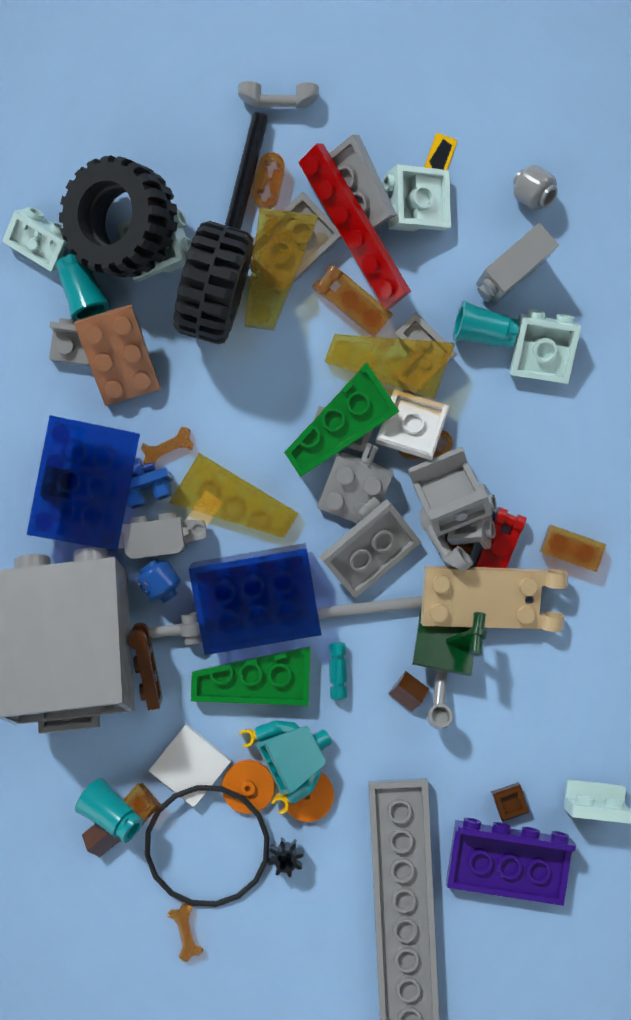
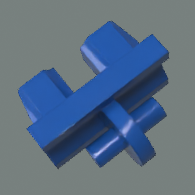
(157, 480)

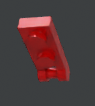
(502, 544)

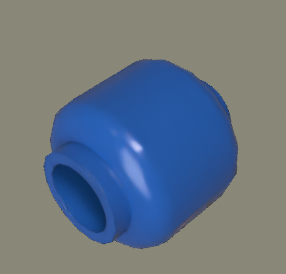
(158, 581)

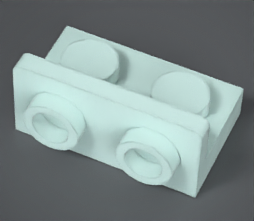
(36, 237)
(596, 801)

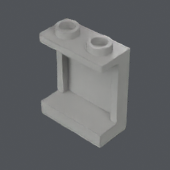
(449, 492)

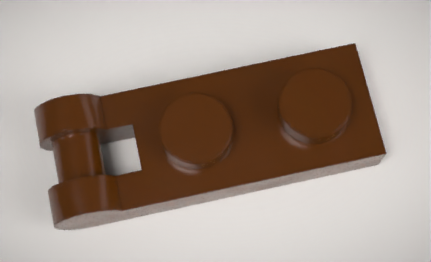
(145, 665)

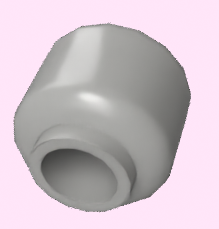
(535, 187)

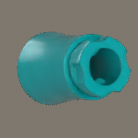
(80, 289)
(484, 326)
(108, 810)

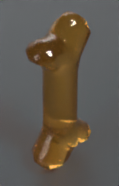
(181, 440)
(189, 947)

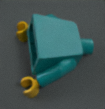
(291, 757)

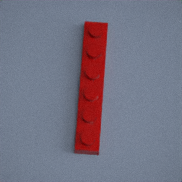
(354, 226)

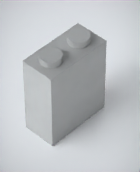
(516, 264)

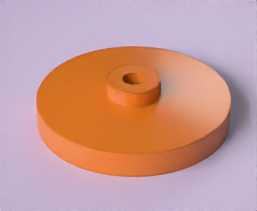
(250, 780)
(316, 803)

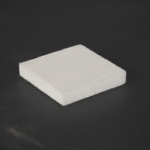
(415, 427)
(188, 763)

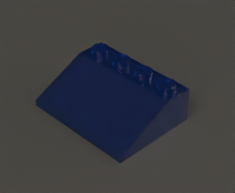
(83, 483)
(255, 598)

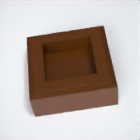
(510, 801)

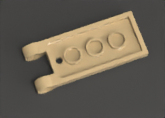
(500, 593)

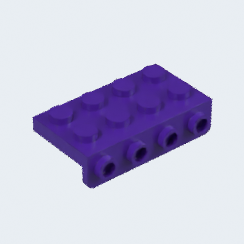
(509, 861)

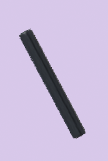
(246, 170)

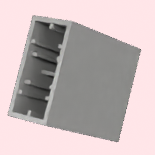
(64, 638)

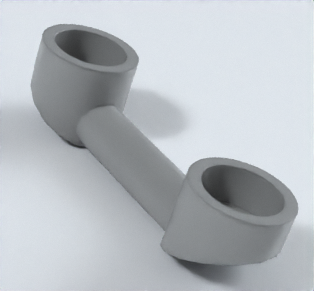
(305, 95)
(457, 557)
(440, 714)

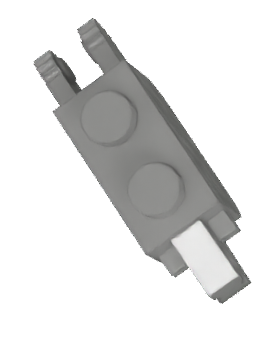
(160, 536)

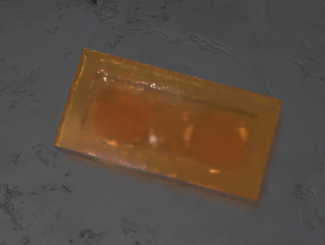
(572, 548)

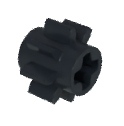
(289, 864)

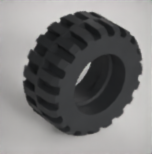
(86, 212)
(212, 282)

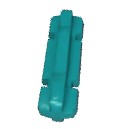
(337, 670)

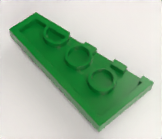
(349, 416)
(265, 679)

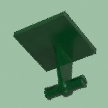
(450, 647)

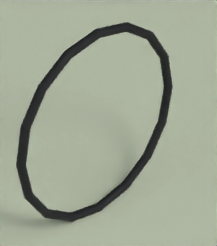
(202, 902)

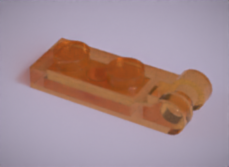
(353, 301)

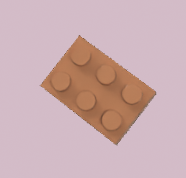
(117, 354)

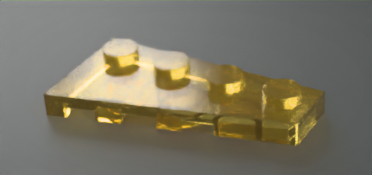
(276, 260)
(402, 363)
(228, 497)

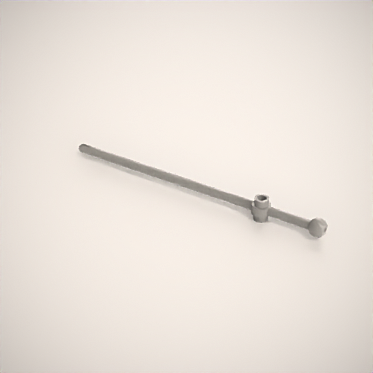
(191, 632)

